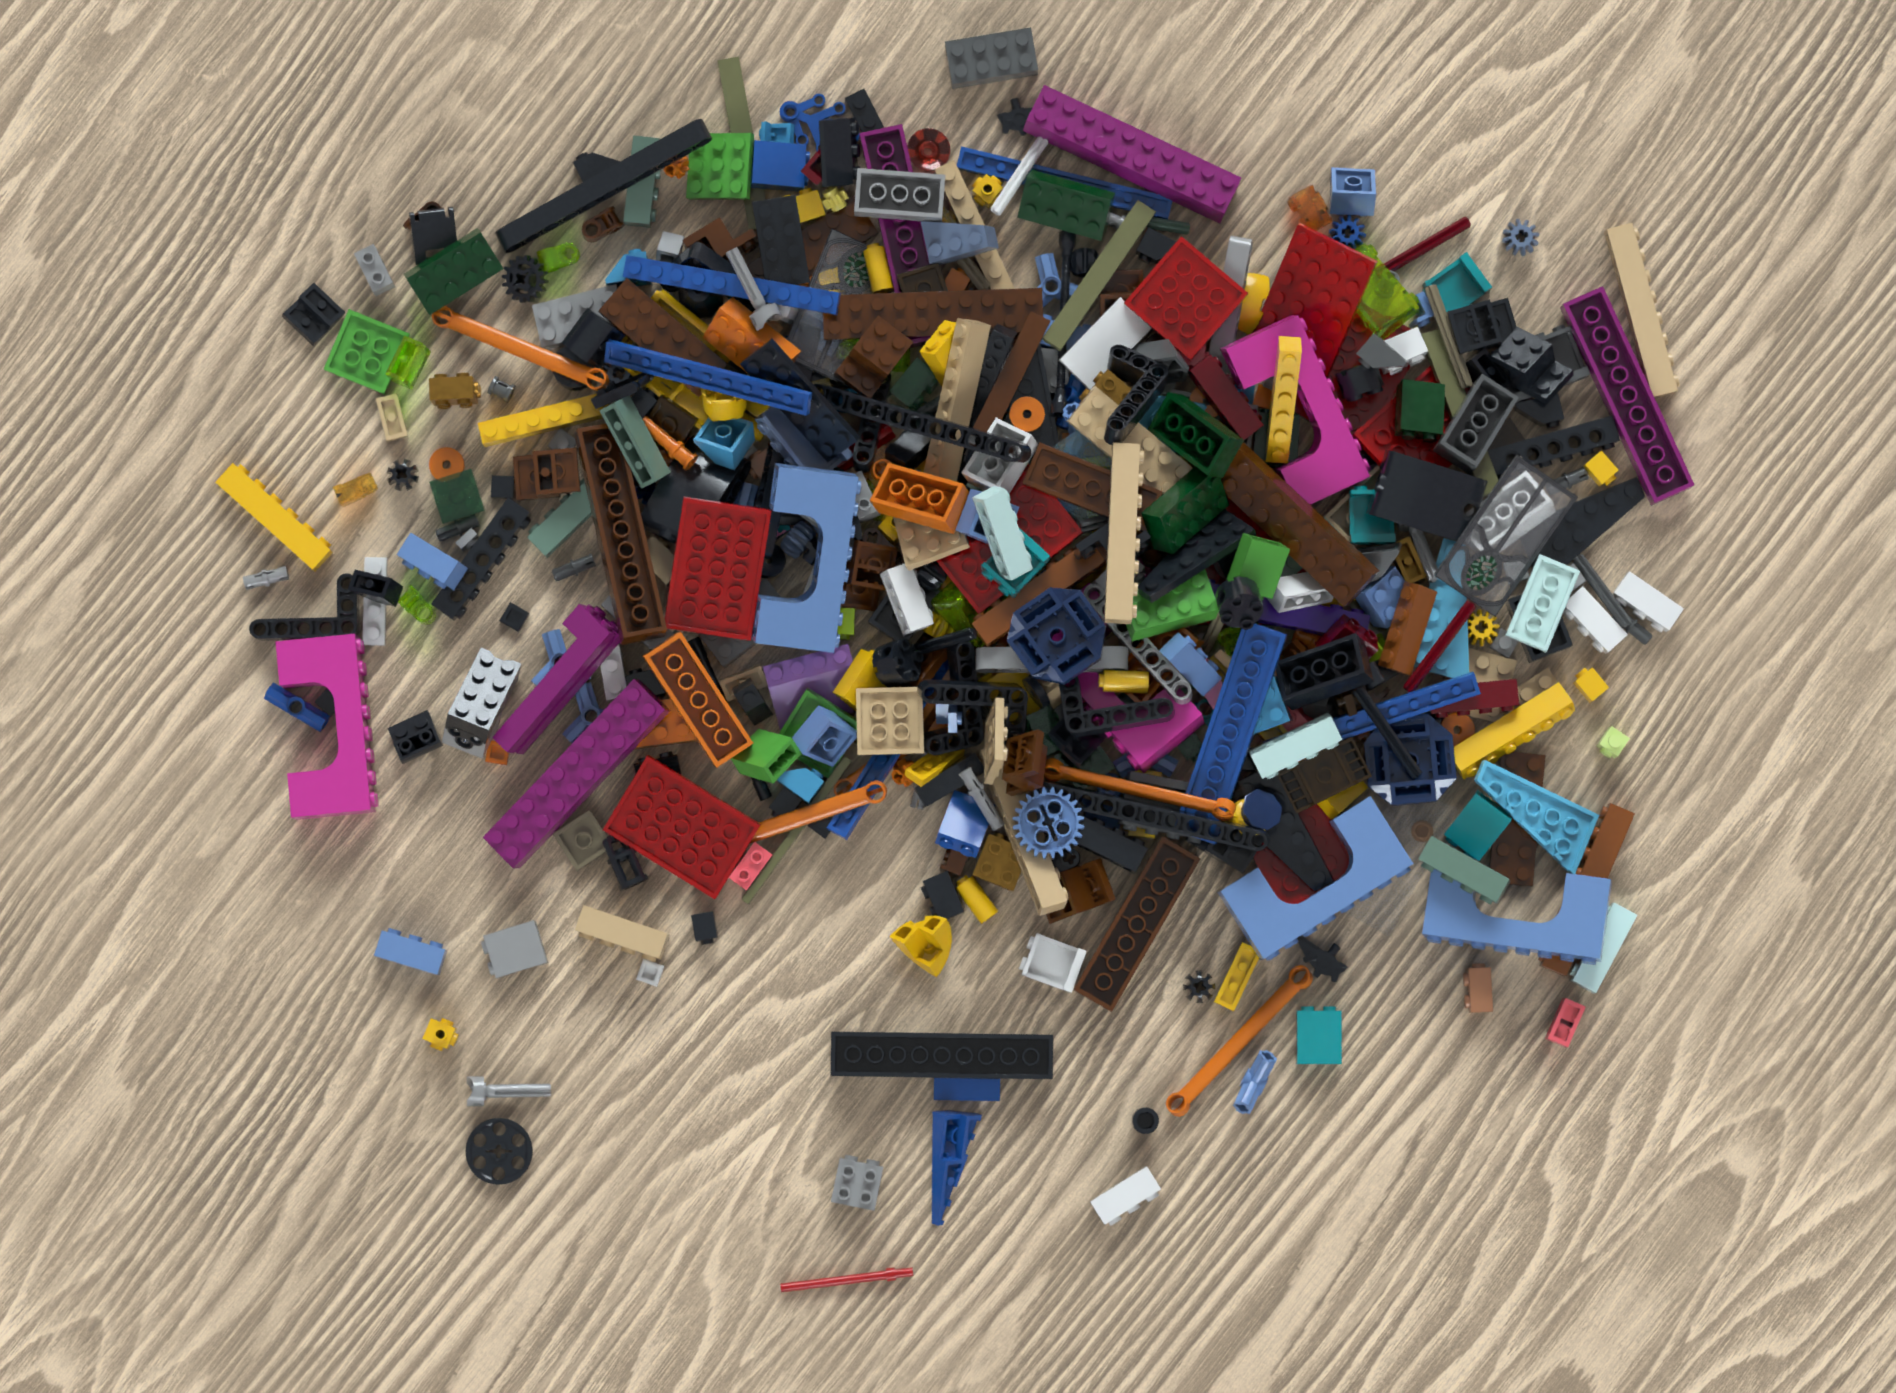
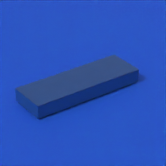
(966, 1089)

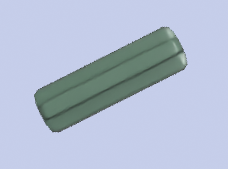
(1169, 225)

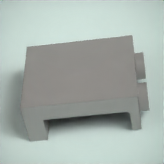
(514, 949)

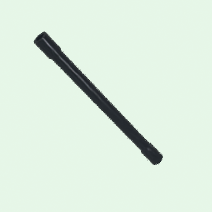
(760, 786)

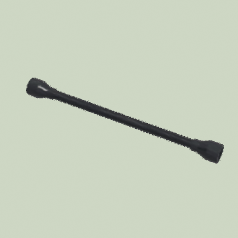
(1067, 243)

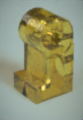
(355, 489)

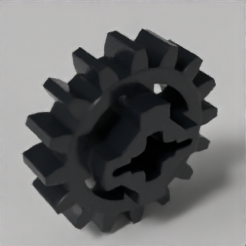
(516, 276)

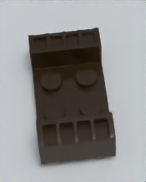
(1324, 775)

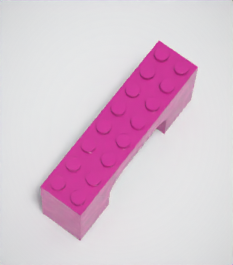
(1334, 455)
(1145, 743)
(349, 780)

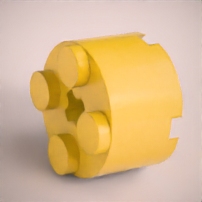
(722, 406)

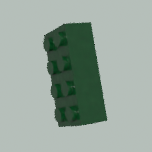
(1066, 205)
(453, 271)
(1195, 435)
(1184, 510)

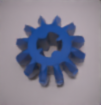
(1352, 226)

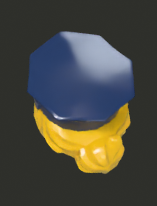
(1257, 810)

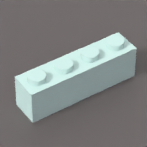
(1003, 532)
(1295, 745)
(1617, 927)

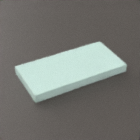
(1542, 603)

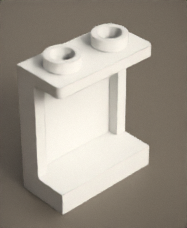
(1052, 962)

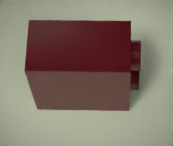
(1347, 626)

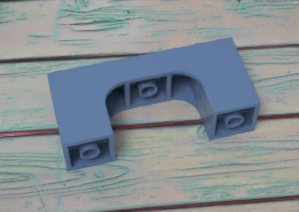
(813, 617)
(1373, 860)
(1572, 934)

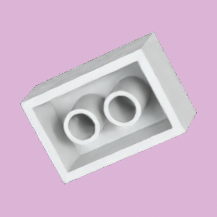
(989, 471)

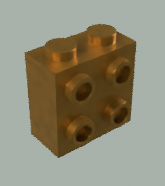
(1109, 385)
(457, 390)
(998, 863)

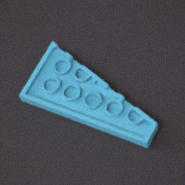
(1447, 603)
(1548, 818)

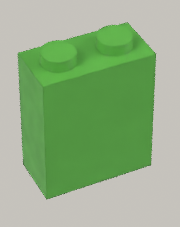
(1259, 561)
(767, 756)

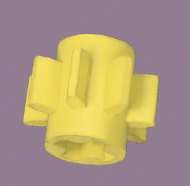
(834, 198)

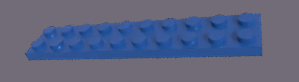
(1235, 718)

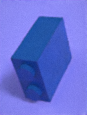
(779, 166)
(962, 825)

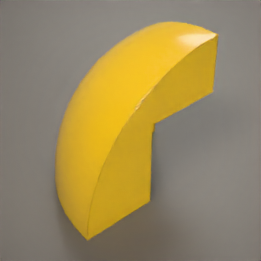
(1258, 290)
(925, 942)

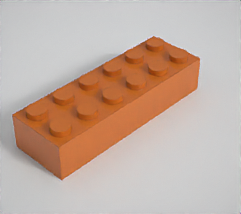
(697, 699)

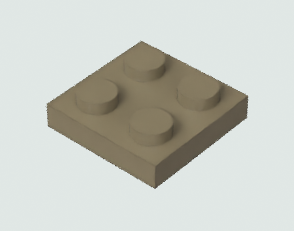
(582, 840)

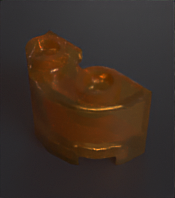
(1310, 208)

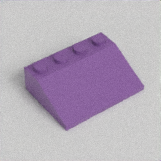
(815, 671)

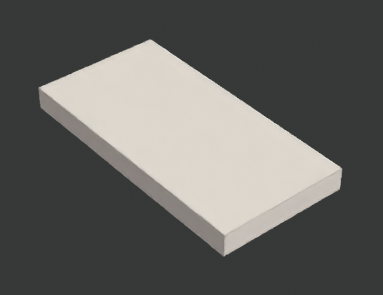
(1092, 350)

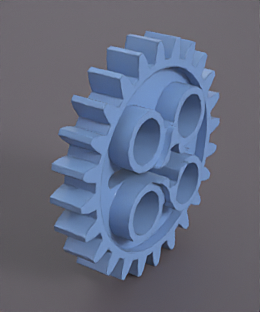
(1030, 830)

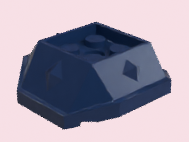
(1052, 613)
(1434, 754)

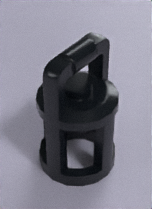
(621, 855)

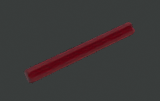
(1428, 244)
(1439, 646)

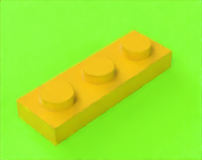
(931, 766)
(1237, 977)

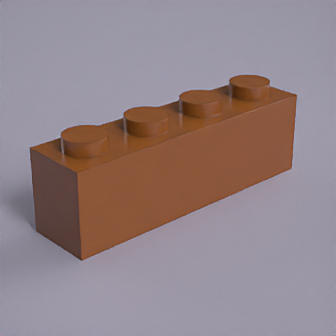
(1407, 628)

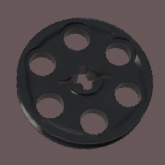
(506, 1143)

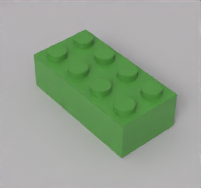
(1180, 608)

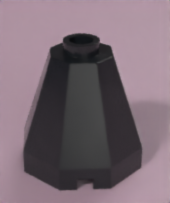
(703, 304)

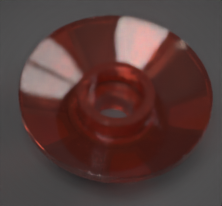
(930, 139)

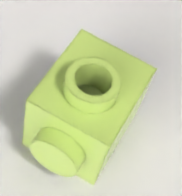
(1612, 742)

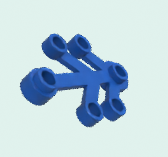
(811, 120)

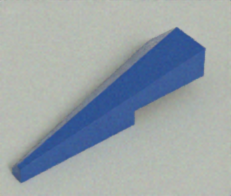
(950, 1140)

